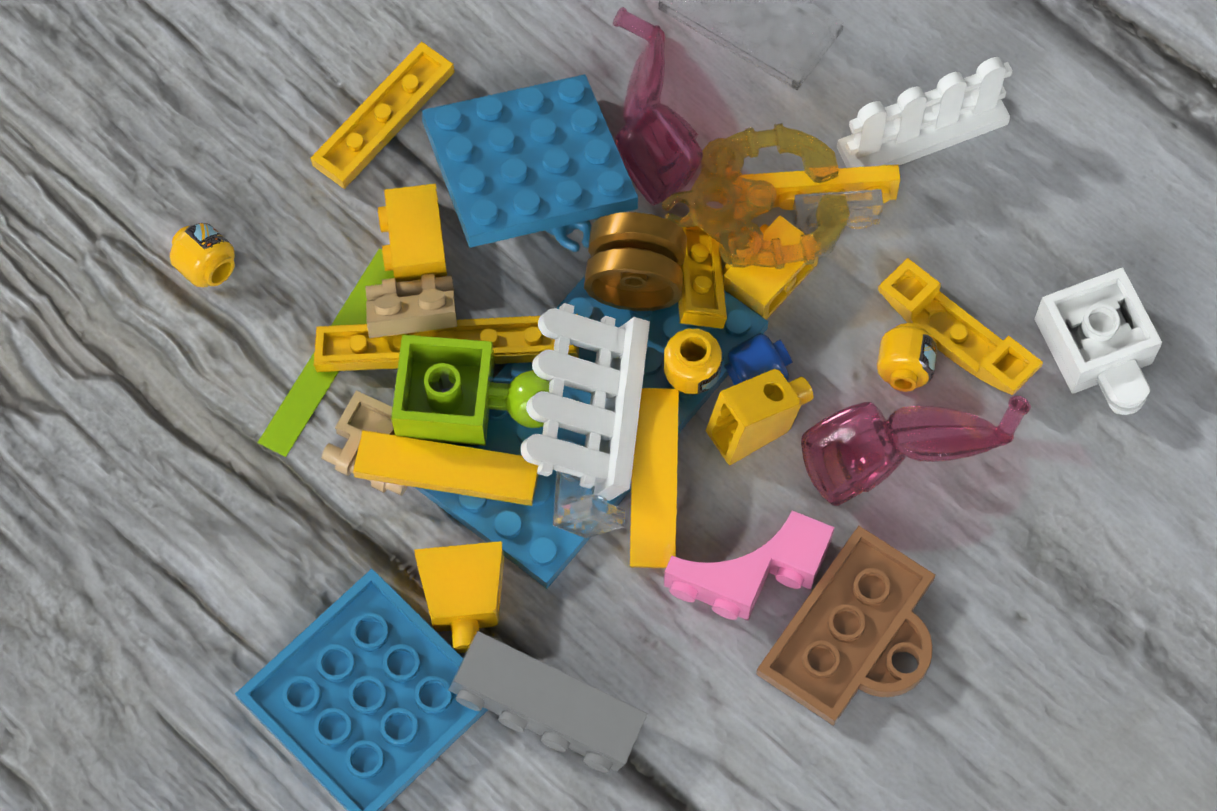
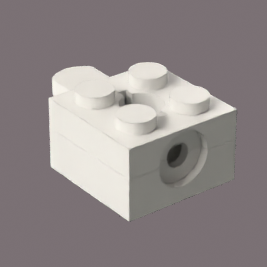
(1116, 343)

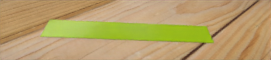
(313, 385)

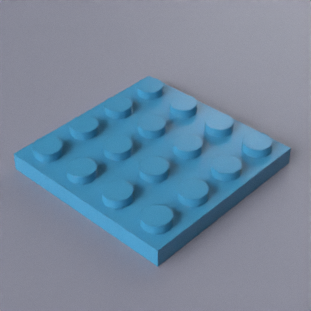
(528, 160)
(363, 696)

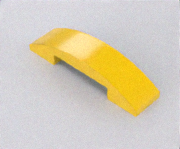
(957, 333)
(655, 480)

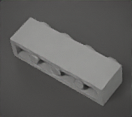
(548, 703)

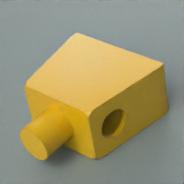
(756, 413)
(462, 588)

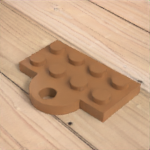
(853, 629)

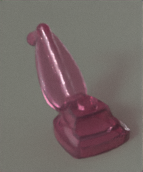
(656, 141)
(862, 448)

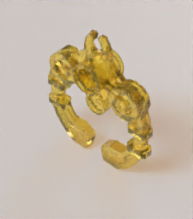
(745, 199)

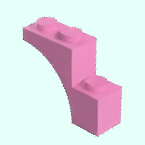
(735, 584)

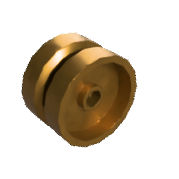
(635, 261)

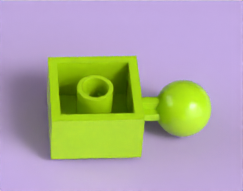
(462, 412)

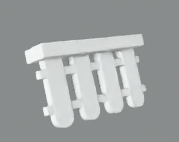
(928, 120)
(613, 381)

